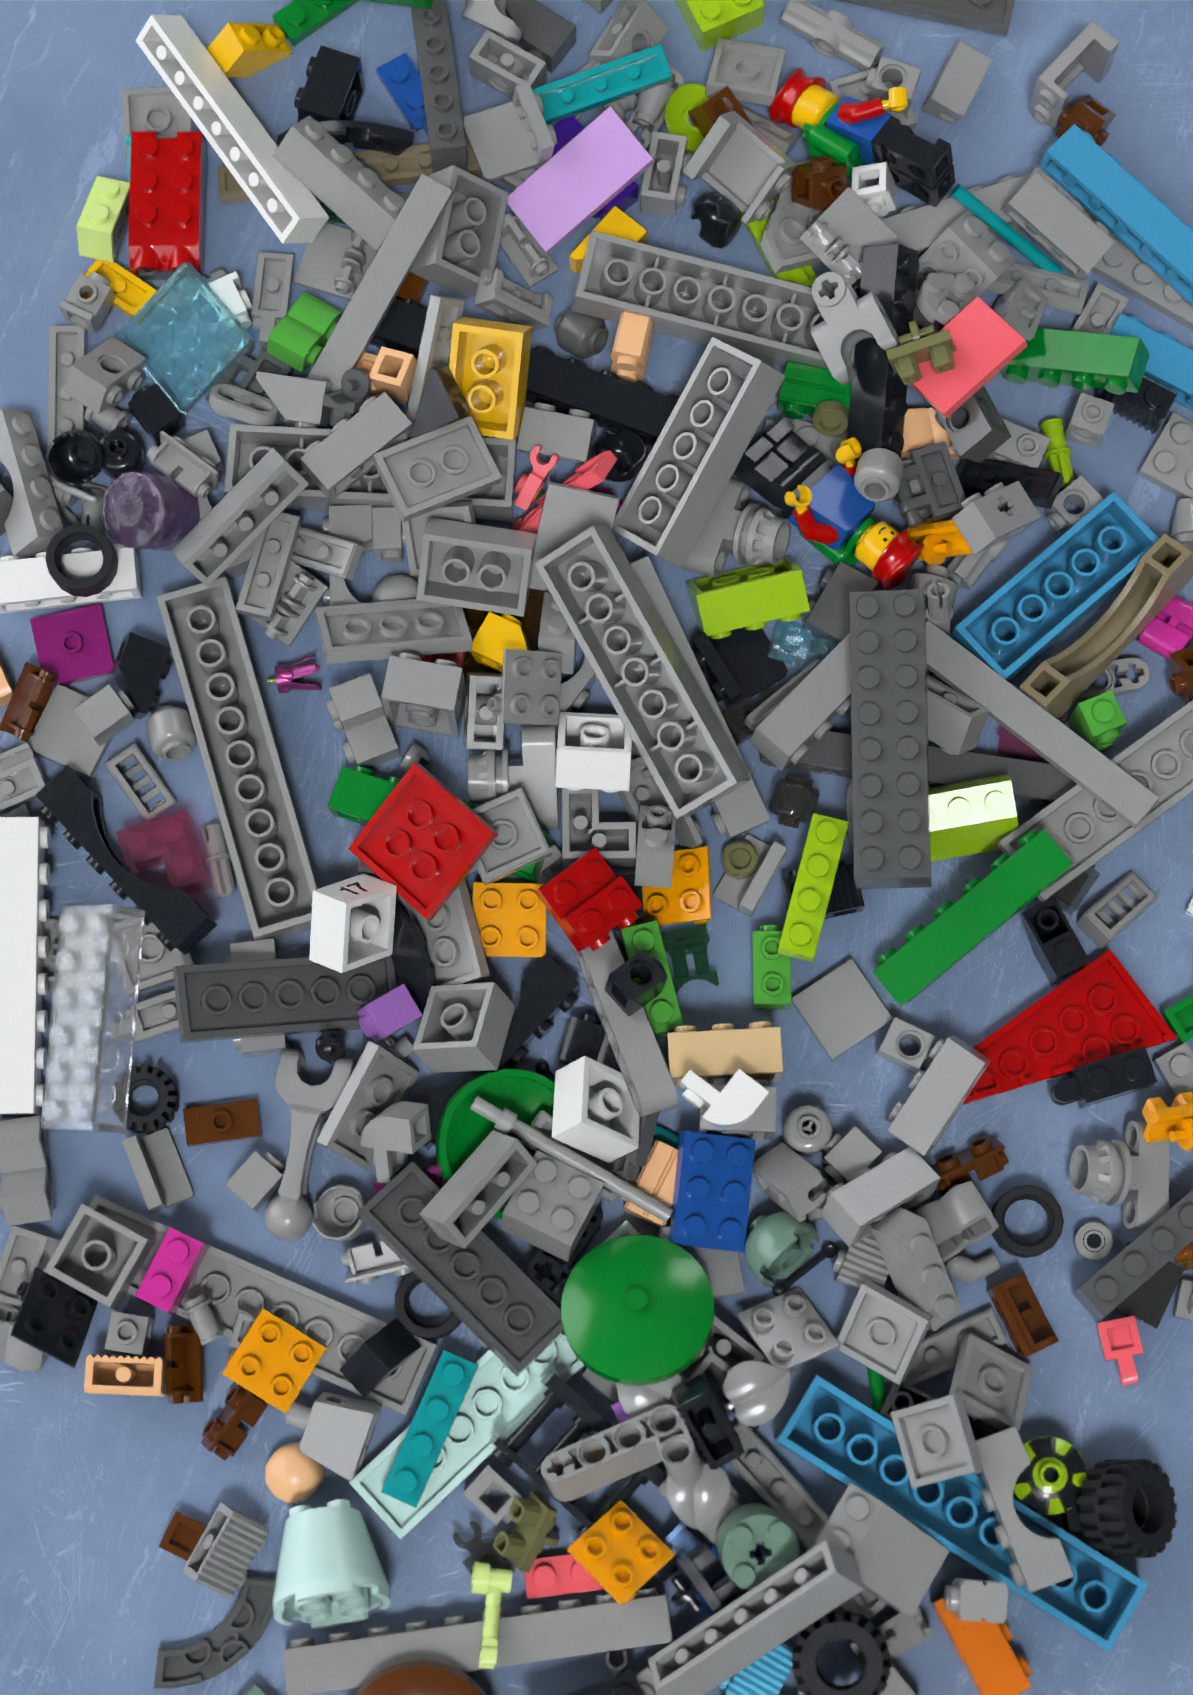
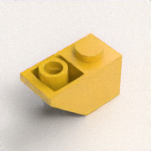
(248, 48)

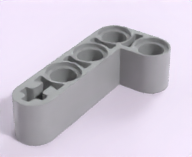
(573, 1469)

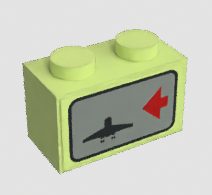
(104, 219)

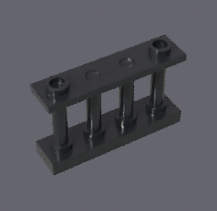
(584, 1422)

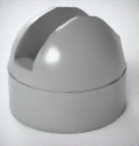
(414, 755)

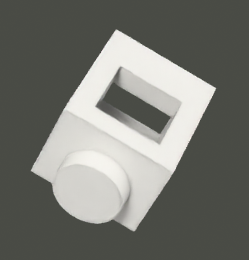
(880, 197)
(233, 296)

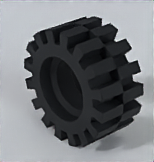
(166, 1104)

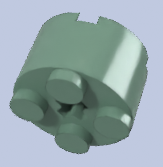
(739, 1535)

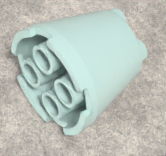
(328, 1568)

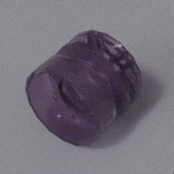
(148, 511)

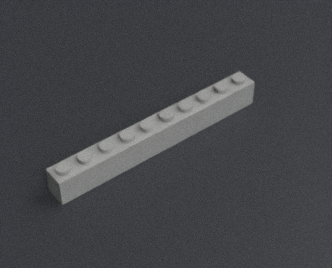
(521, 1639)

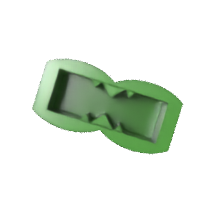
(303, 332)

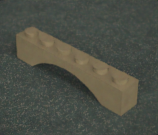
(1150, 588)

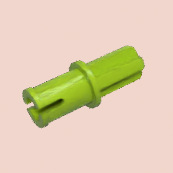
(1057, 451)

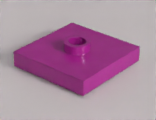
(74, 644)

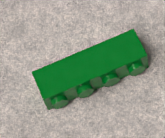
(1080, 361)

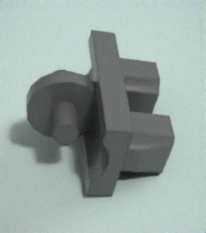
(354, 392)

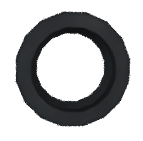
(63, 540)
(1054, 1216)
(408, 1321)

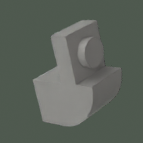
(394, 1134)

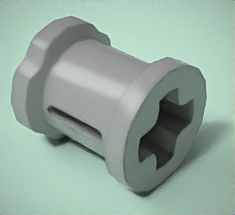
(109, 419)

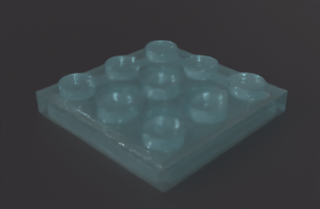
(186, 337)

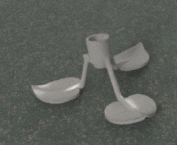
(755, 1393)

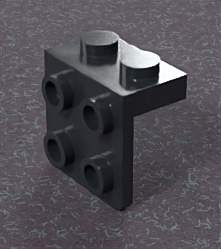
(738, 664)

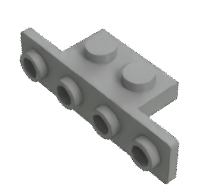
(645, 791)

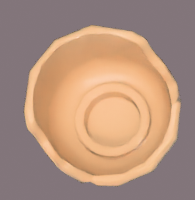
(292, 1474)

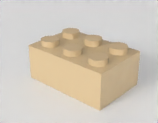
(724, 1051)

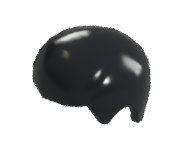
(718, 219)
(628, 450)
(74, 457)

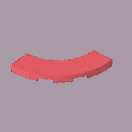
(586, 477)

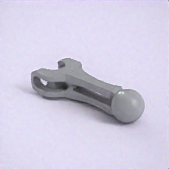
(289, 1213)

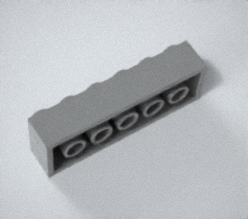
(697, 452)

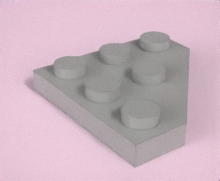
(782, 233)

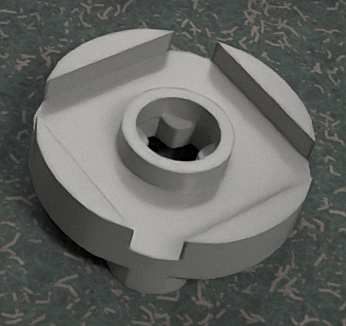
(945, 296)

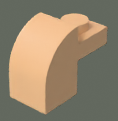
(390, 373)

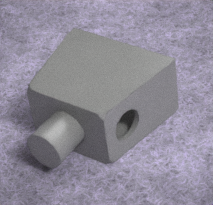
(336, 1431)

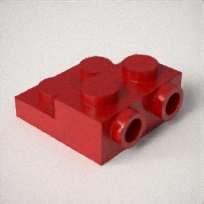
(589, 901)

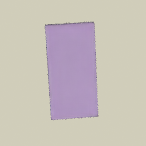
(579, 180)

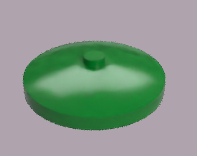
(463, 1130)
(637, 1310)

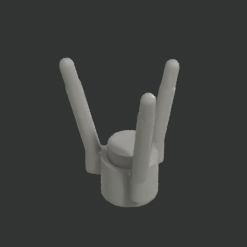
(69, 495)

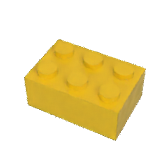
(492, 373)

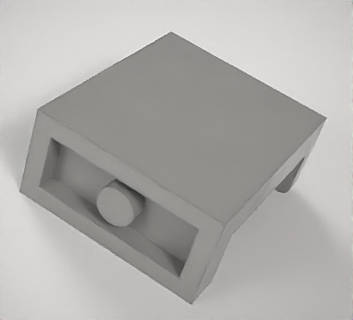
(1088, 52)
(742, 166)

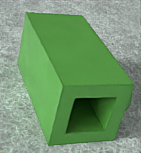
(1098, 721)
(770, 971)

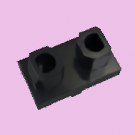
(695, 1564)

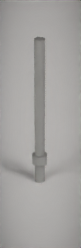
(507, 1121)

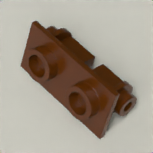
(28, 701)
(983, 1155)
(185, 1377)
(224, 1430)

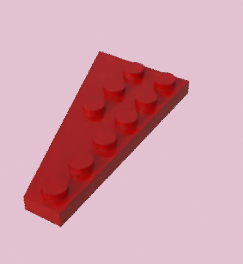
(1075, 1024)

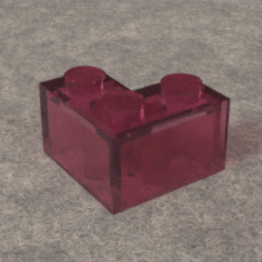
(170, 843)

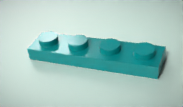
(604, 84)
(429, 1429)

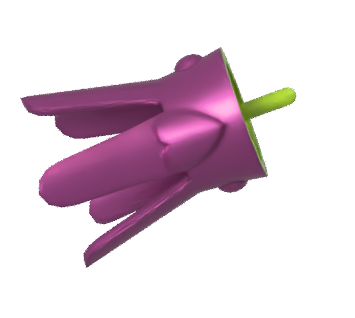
(286, 675)

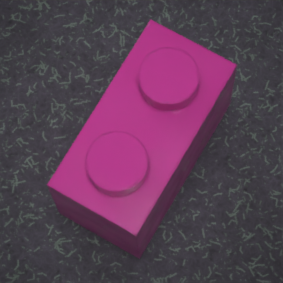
(172, 1271)

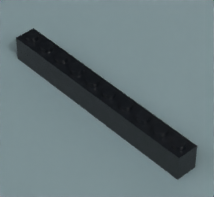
(553, 380)

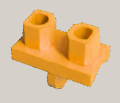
(940, 540)
(1171, 1122)

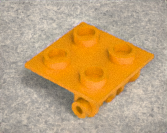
(689, 893)
(510, 919)
(273, 1360)
(620, 1553)

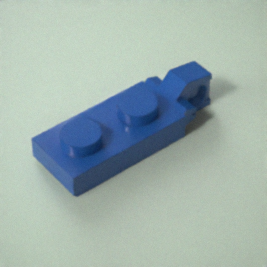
(404, 87)

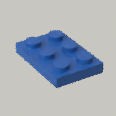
(712, 1191)

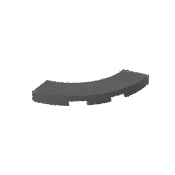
(225, 1645)

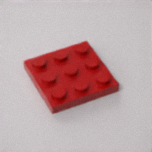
(423, 841)

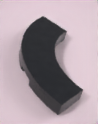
(367, 135)
(411, 958)

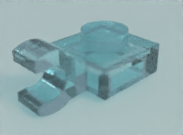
(794, 645)

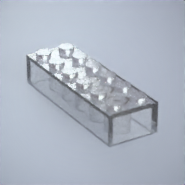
(93, 1019)

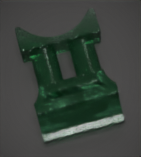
(686, 942)

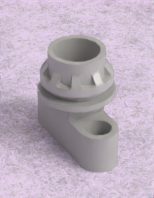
(746, 529)
(497, 775)
(1125, 1173)

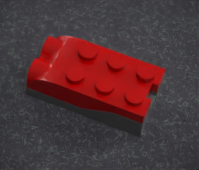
(166, 203)

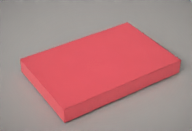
(983, 349)

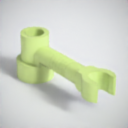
(492, 1584)

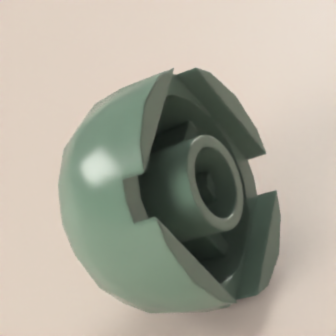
(778, 1246)

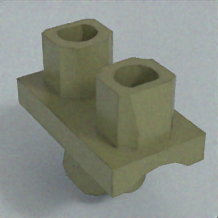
(919, 347)
(530, 1533)

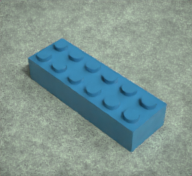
(1056, 589)

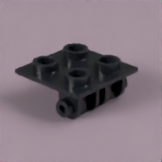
(53, 1317)

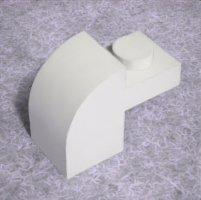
(729, 1108)

